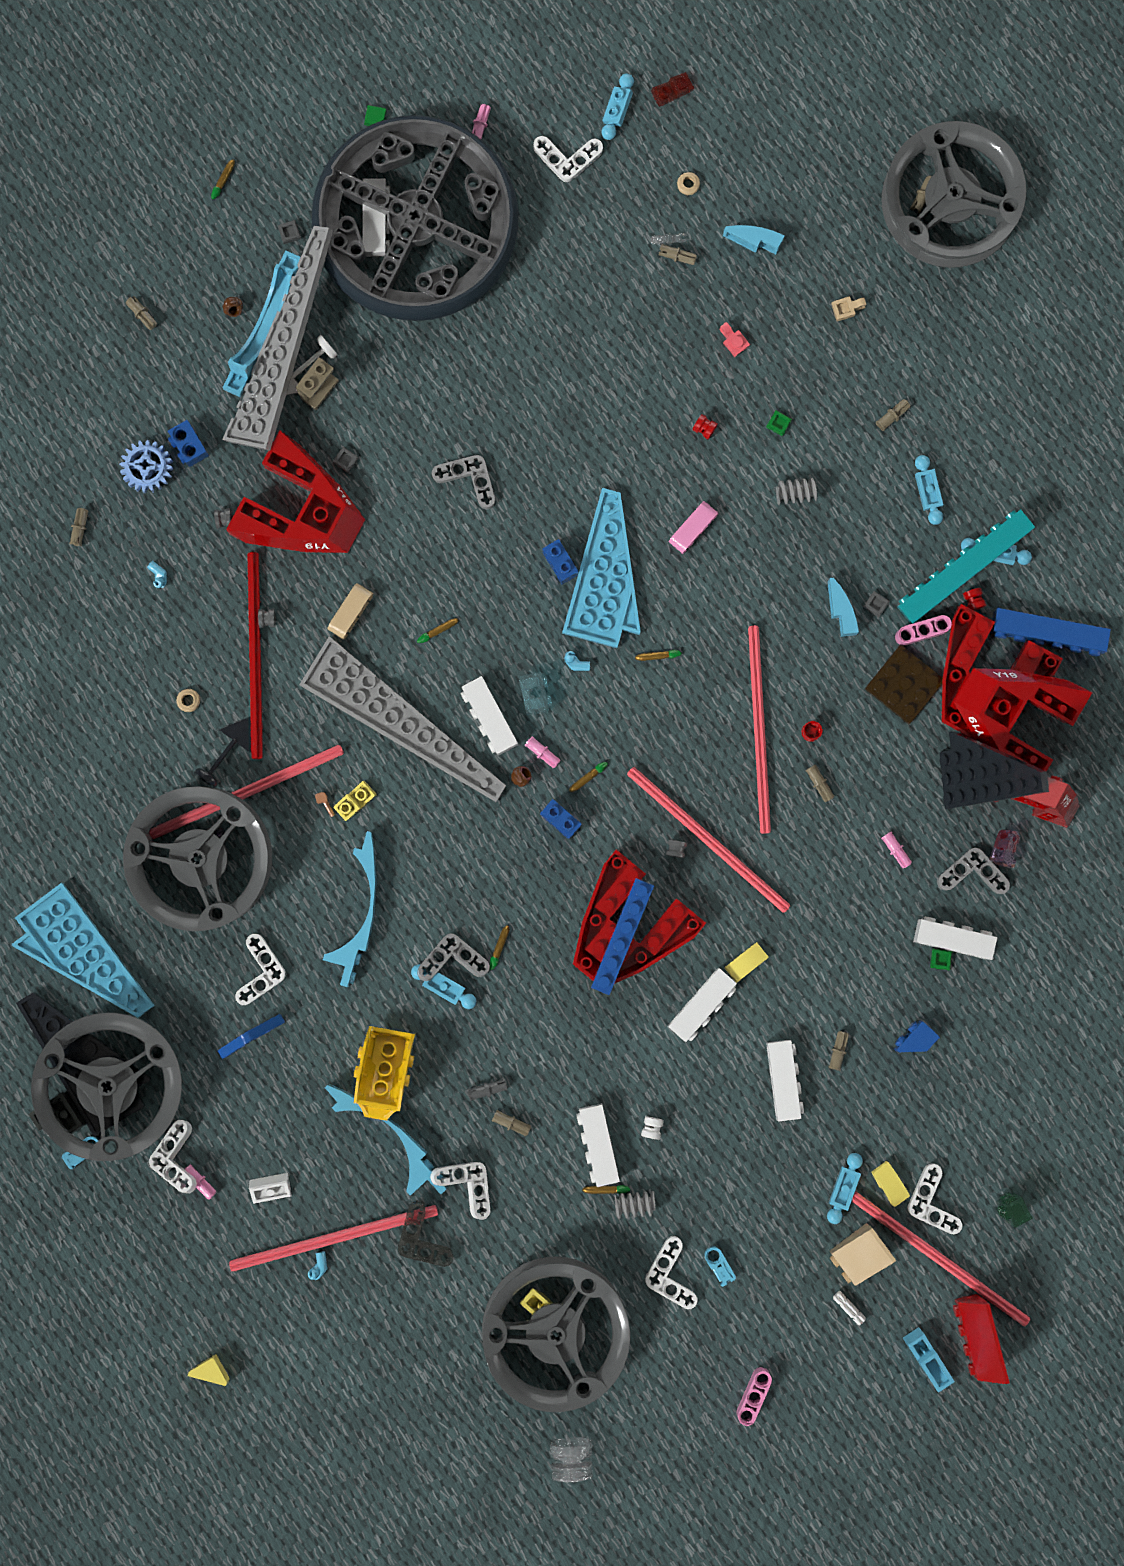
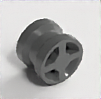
(222, 518)
(267, 618)
(676, 849)

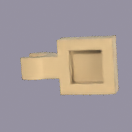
(845, 308)

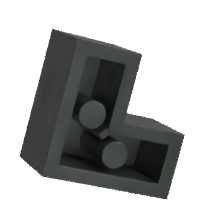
(65, 1112)

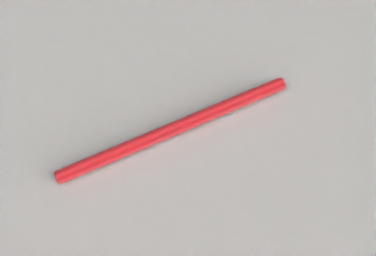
(759, 730)
(249, 790)
(708, 839)
(326, 1240)
(940, 1259)

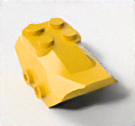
(383, 1072)

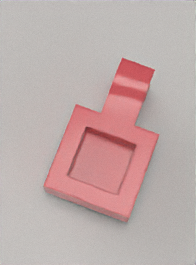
(735, 341)

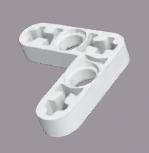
(564, 163)
(266, 976)
(167, 1157)
(472, 1180)
(927, 1209)
(664, 1281)

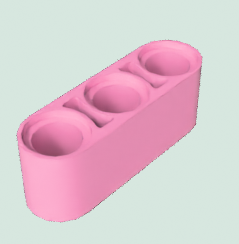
(693, 526)
(929, 624)
(750, 1405)

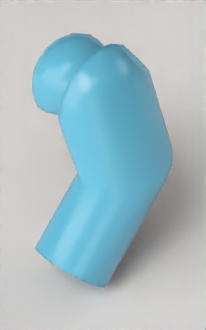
(160, 574)
(576, 665)
(319, 1268)

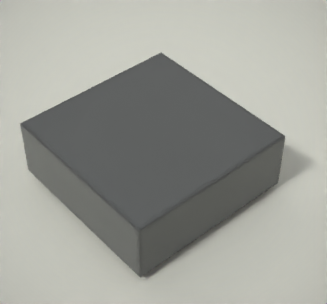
(289, 232)
(345, 460)
(876, 604)

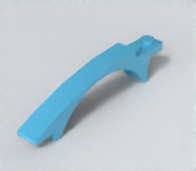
(244, 361)
(349, 953)
(418, 1168)

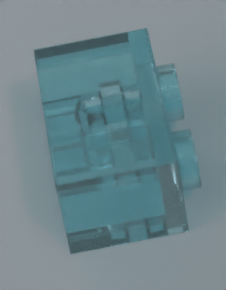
(532, 704)

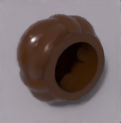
(232, 306)
(521, 776)

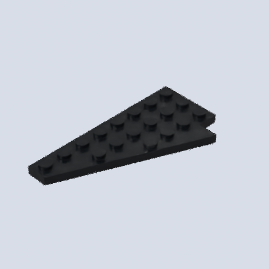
(982, 774)
(45, 1023)

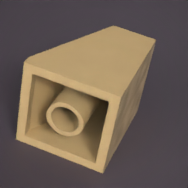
(861, 1255)

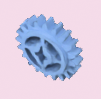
(132, 464)

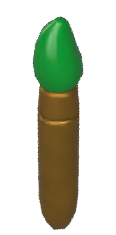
(222, 180)
(439, 629)
(658, 655)
(589, 776)
(499, 947)
(606, 1189)

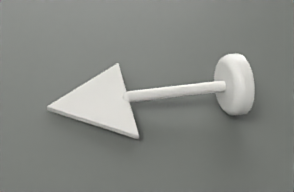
(325, 348)

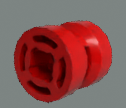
(704, 426)
(974, 599)
(814, 731)

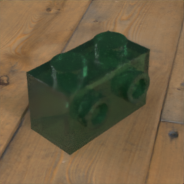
(1013, 1209)

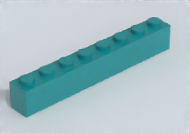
(966, 566)

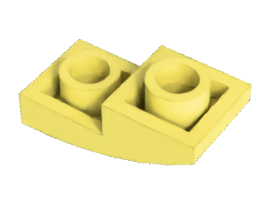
(354, 801)
(746, 962)
(890, 1183)

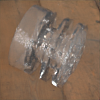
(571, 1460)

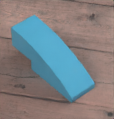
(753, 237)
(842, 609)
(928, 1359)

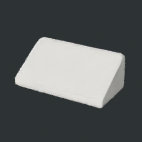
(270, 1188)

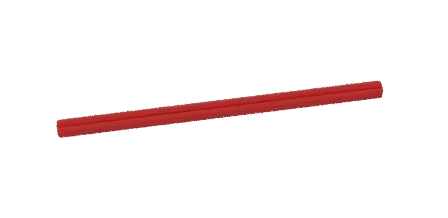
(255, 656)

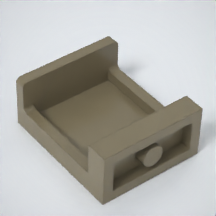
(316, 383)

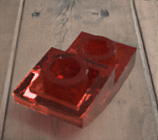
(672, 90)

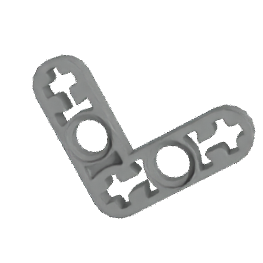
(474, 473)
(969, 867)
(455, 952)

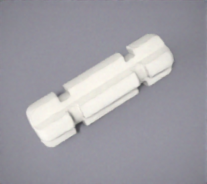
(849, 1308)

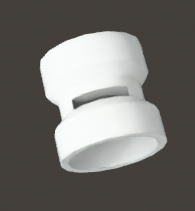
(650, 1132)

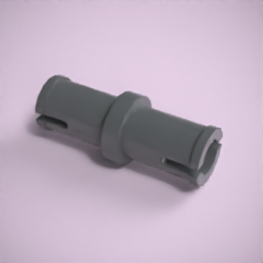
(487, 1089)

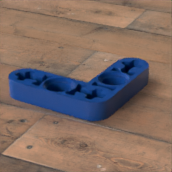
(250, 1035)

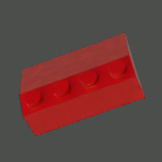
(980, 1339)

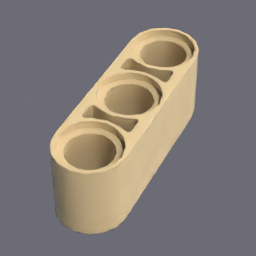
(349, 611)

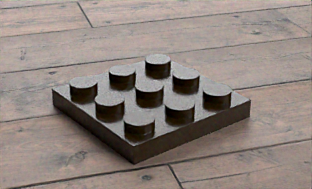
(904, 684)

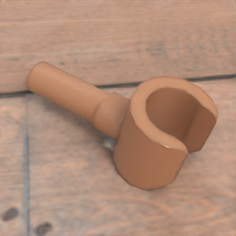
(322, 798)

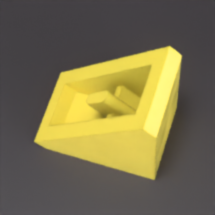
(534, 1300)
(211, 1371)

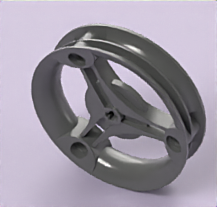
(964, 187)
(184, 851)
(102, 1071)
(548, 1346)

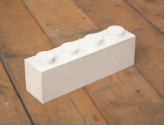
(375, 223)
(489, 715)
(955, 939)
(702, 1004)
(783, 1080)
(599, 1145)

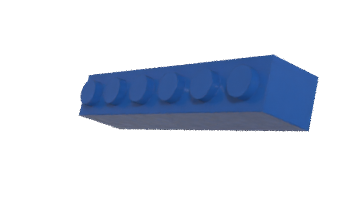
(1050, 631)
(622, 936)

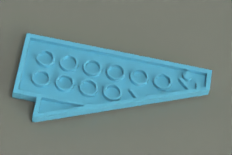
(604, 587)
(71, 944)

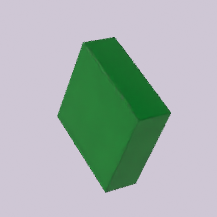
(374, 115)
(778, 423)
(941, 959)

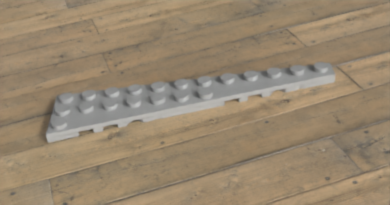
(266, 392)
(361, 694)

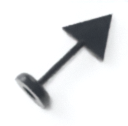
(239, 733)

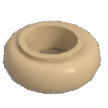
(691, 176)
(193, 706)

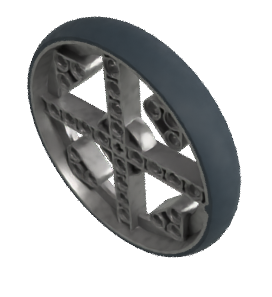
(489, 175)

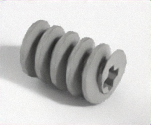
(797, 490)
(635, 1204)

